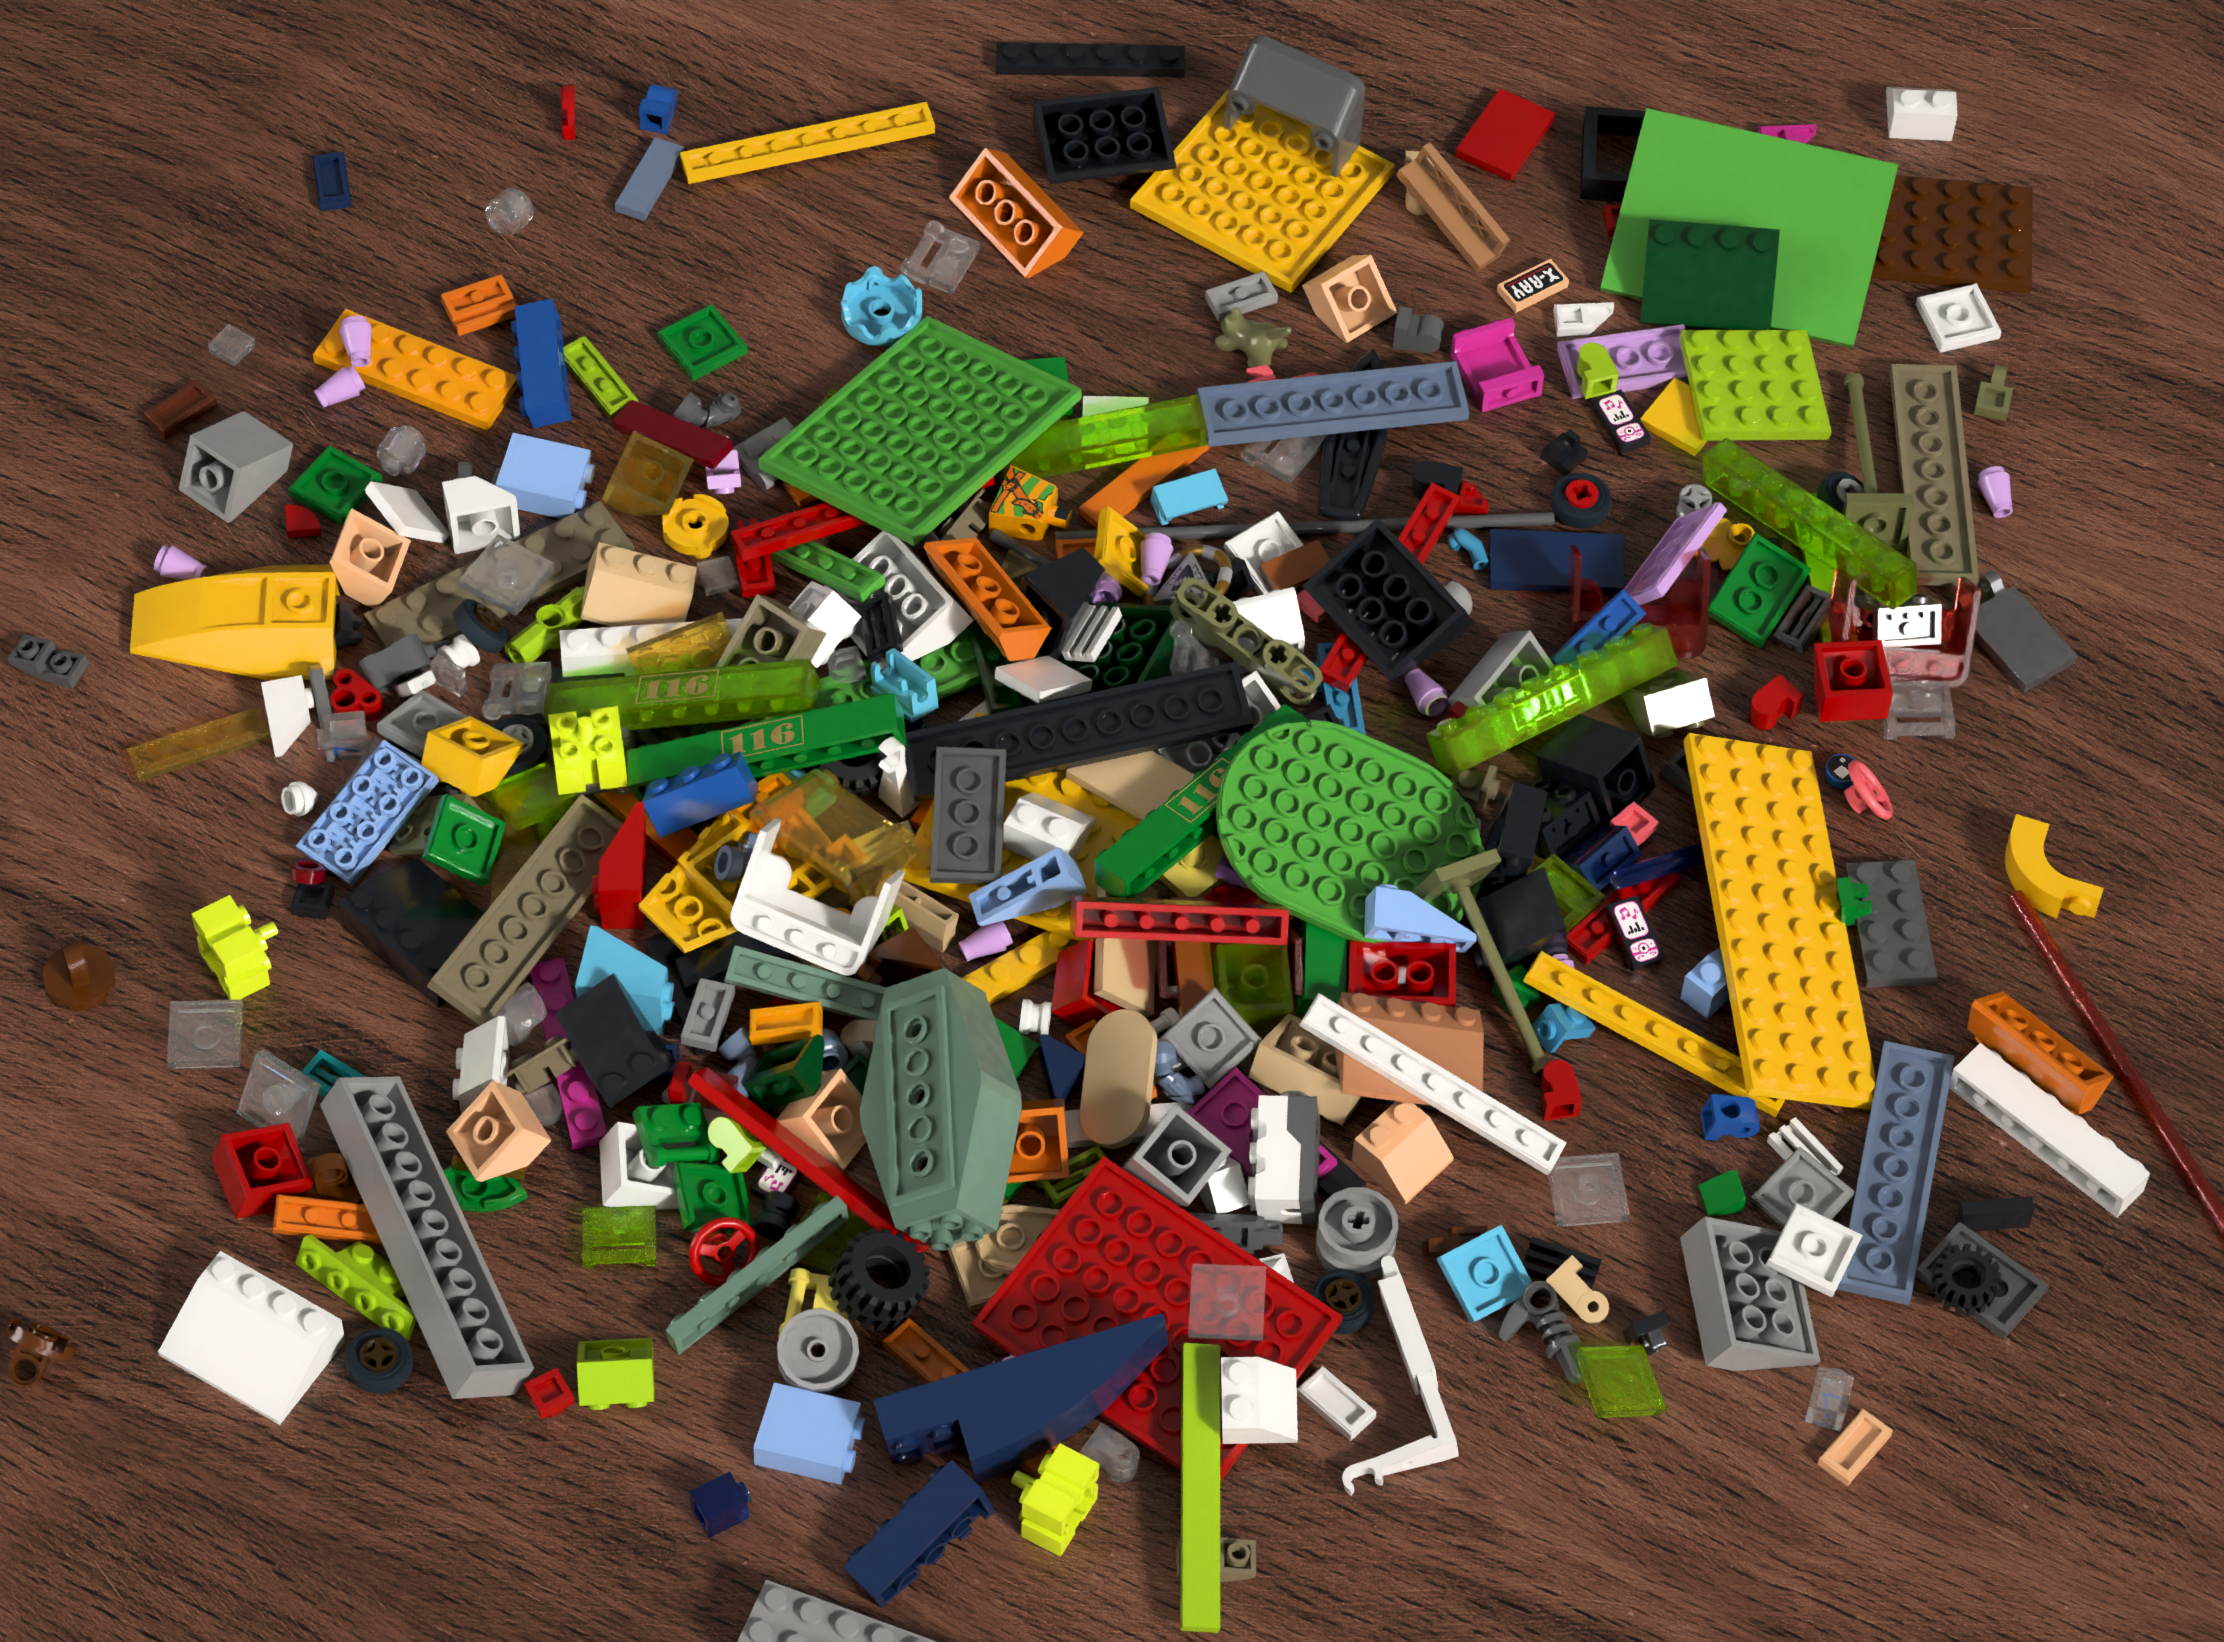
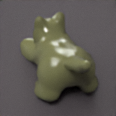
(1252, 337)

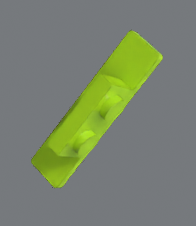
(360, 1280)

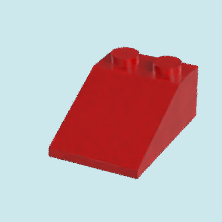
(623, 875)
(1404, 971)

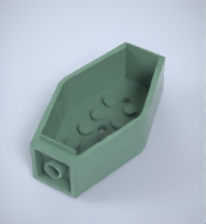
(940, 1041)

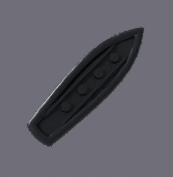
(1350, 463)

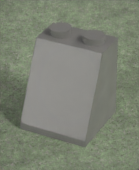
(233, 464)
(1177, 1157)

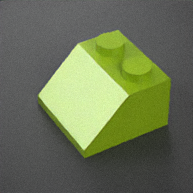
(615, 1373)

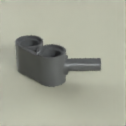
(403, 657)

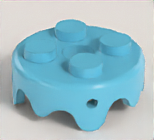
(877, 293)

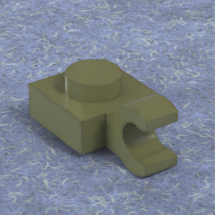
(1994, 397)

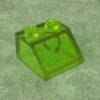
(1254, 979)

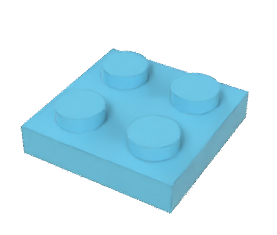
(1485, 1273)

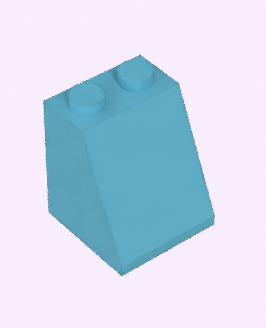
(638, 973)

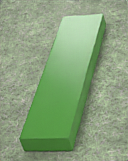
(831, 569)

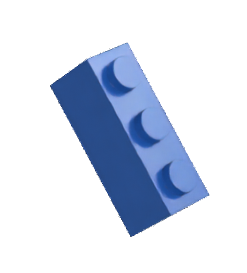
(700, 793)

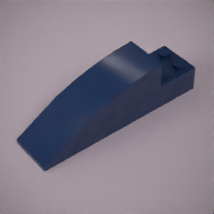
(1020, 1403)

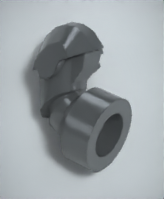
(721, 411)

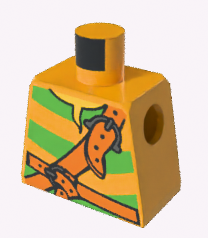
(1027, 506)

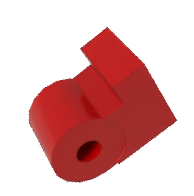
(1773, 701)
(1559, 1091)

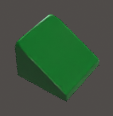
(1723, 1194)

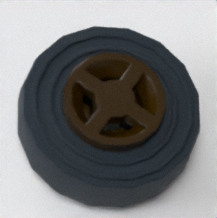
(481, 626)
(1352, 1291)
(376, 1347)

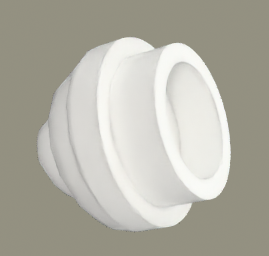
(298, 798)

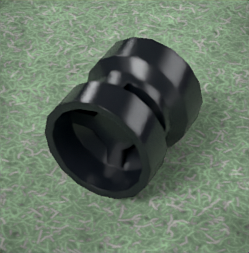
(777, 1215)

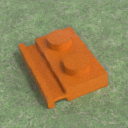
(479, 305)

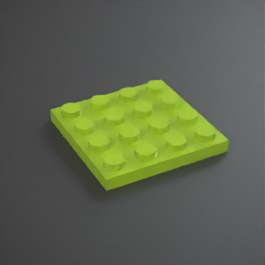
(1754, 385)

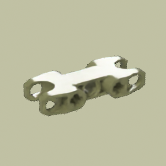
(1220, 625)

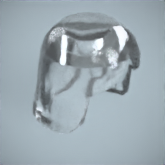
(522, 1012)

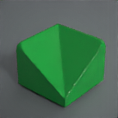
(1527, 994)

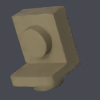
(1477, 786)

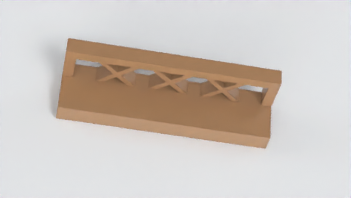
(1452, 208)

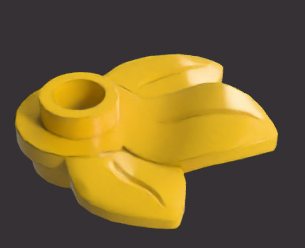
(1723, 542)

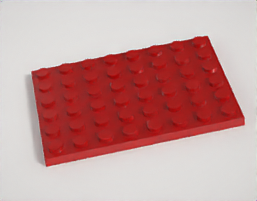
(1127, 1256)

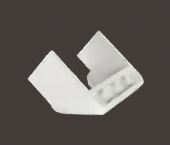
(801, 924)

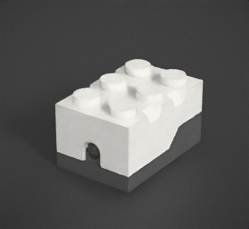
(1285, 1158)

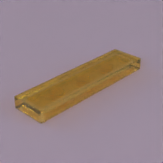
(198, 743)

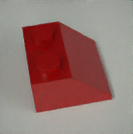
(1851, 681)
(1074, 986)
(259, 1166)

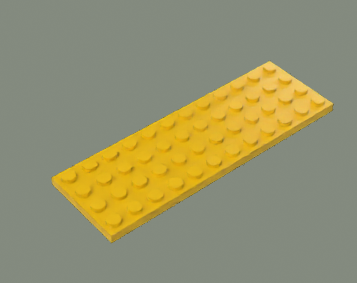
(1780, 923)

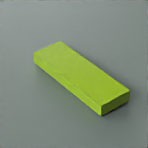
(597, 377)

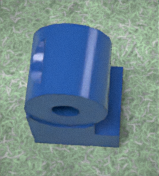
(659, 102)
(1729, 1116)

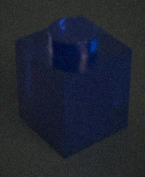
(720, 1504)

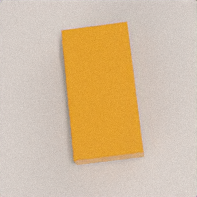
(785, 1023)

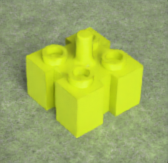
(588, 750)
(233, 947)
(1058, 1499)

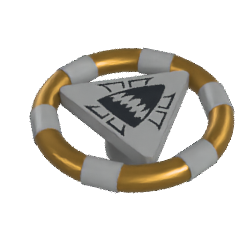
(1189, 567)

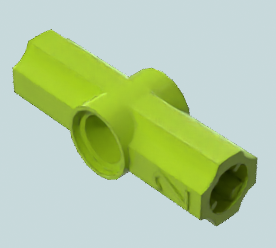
(544, 631)

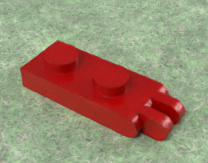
(755, 574)

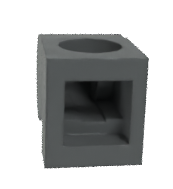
(1417, 332)

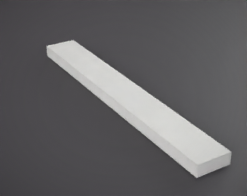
(1433, 1084)

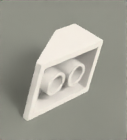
(628, 1177)

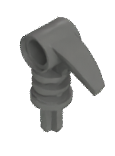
(1548, 1321)

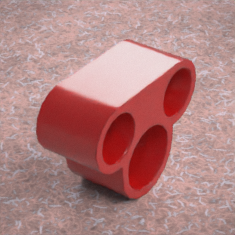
(354, 689)

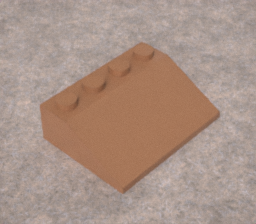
(1438, 1032)

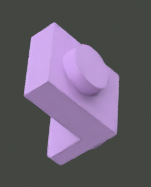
(725, 475)

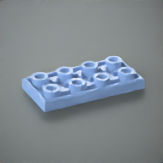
(367, 813)

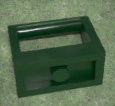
(796, 1080)

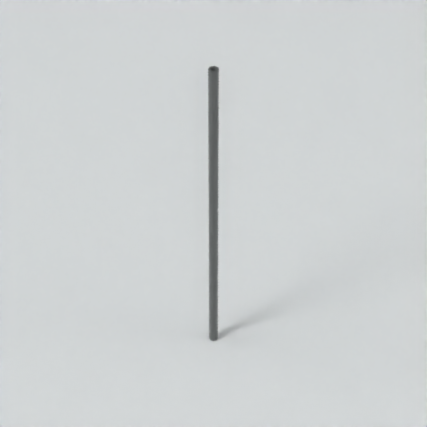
(1333, 526)

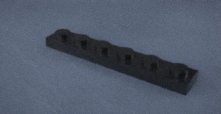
(1090, 60)

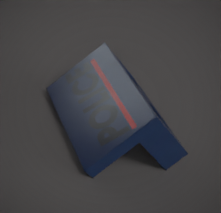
(1602, 852)

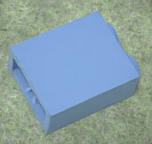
(546, 475)
(809, 1434)

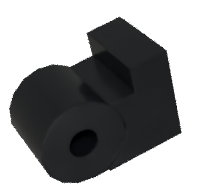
(1437, 473)

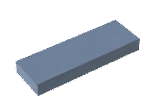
(649, 179)

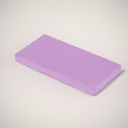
(1641, 357)
(1673, 553)

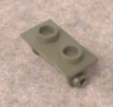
(973, 513)
(531, 1070)

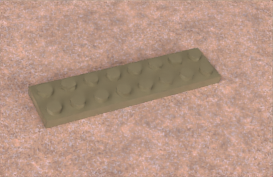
(1935, 471)
(431, 606)
(527, 914)

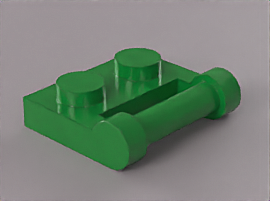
(674, 1125)

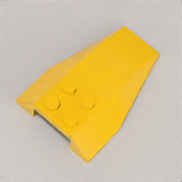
(693, 903)

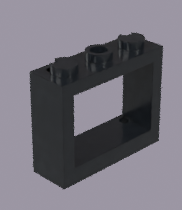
(1602, 120)
(1514, 836)

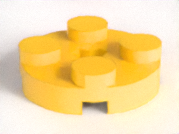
(698, 541)

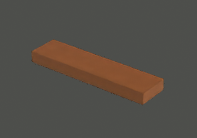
(1192, 969)

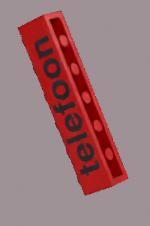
(1179, 920)

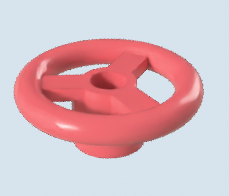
(1867, 791)

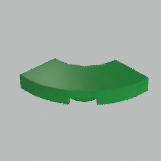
(485, 1195)

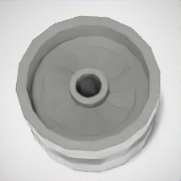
(1356, 1231)
(819, 1330)

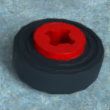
(1585, 512)

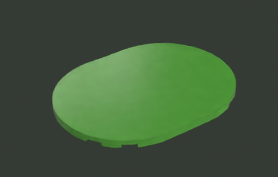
(1331, 814)

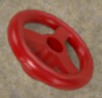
(714, 1240)

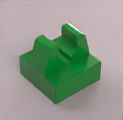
(1848, 896)

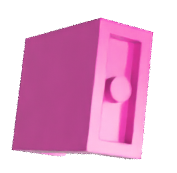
(1495, 365)

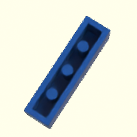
(541, 363)

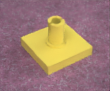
(1196, 871)

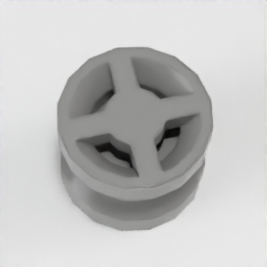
(1694, 496)

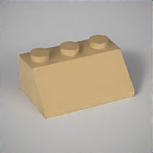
(635, 588)
(1302, 1062)

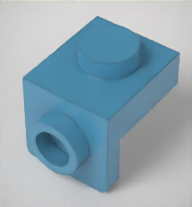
(1561, 1023)

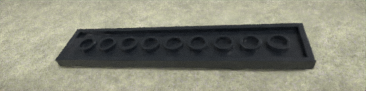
(1091, 726)

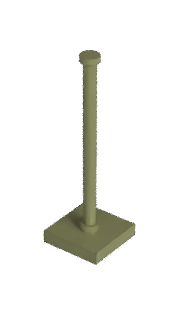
(1879, 513)
(1458, 879)

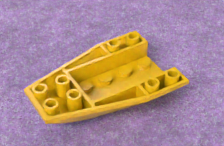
(243, 621)

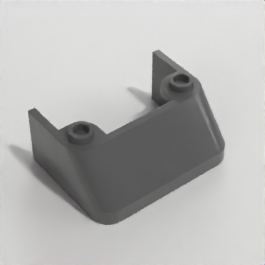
(1303, 90)

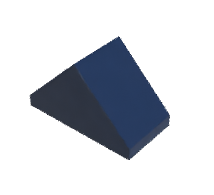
(1061, 1068)

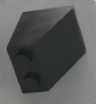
(1062, 595)
(1600, 760)
(1521, 922)

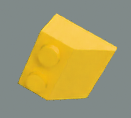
(470, 755)

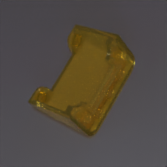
(837, 834)

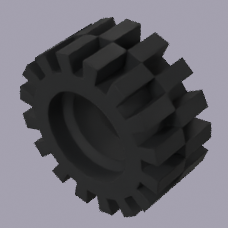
(1962, 1297)

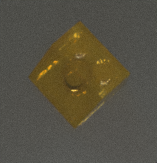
(646, 478)

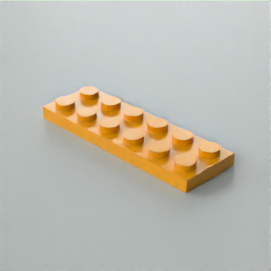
(424, 373)

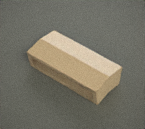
(928, 917)

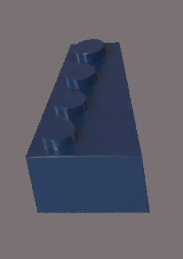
(918, 1533)

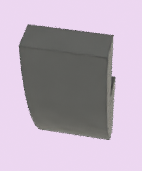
(42, 660)

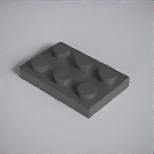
(2017, 1288)

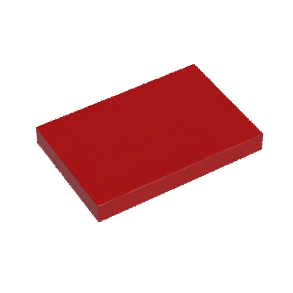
(1505, 134)

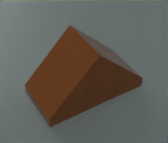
(906, 956)

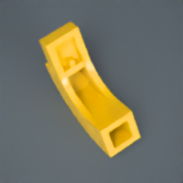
(2038, 880)

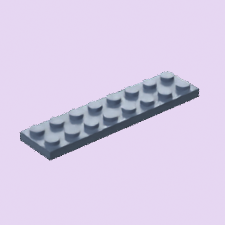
(1333, 403)
(1897, 1171)

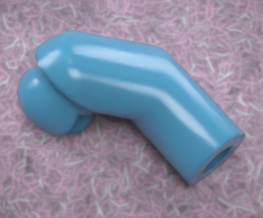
(1472, 544)

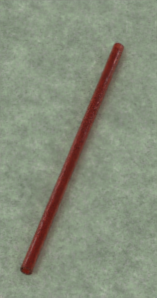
(2119, 1059)

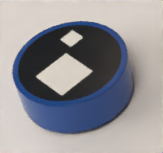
(1837, 772)

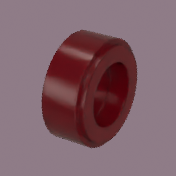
(308, 872)

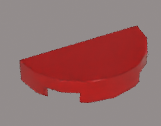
(568, 108)

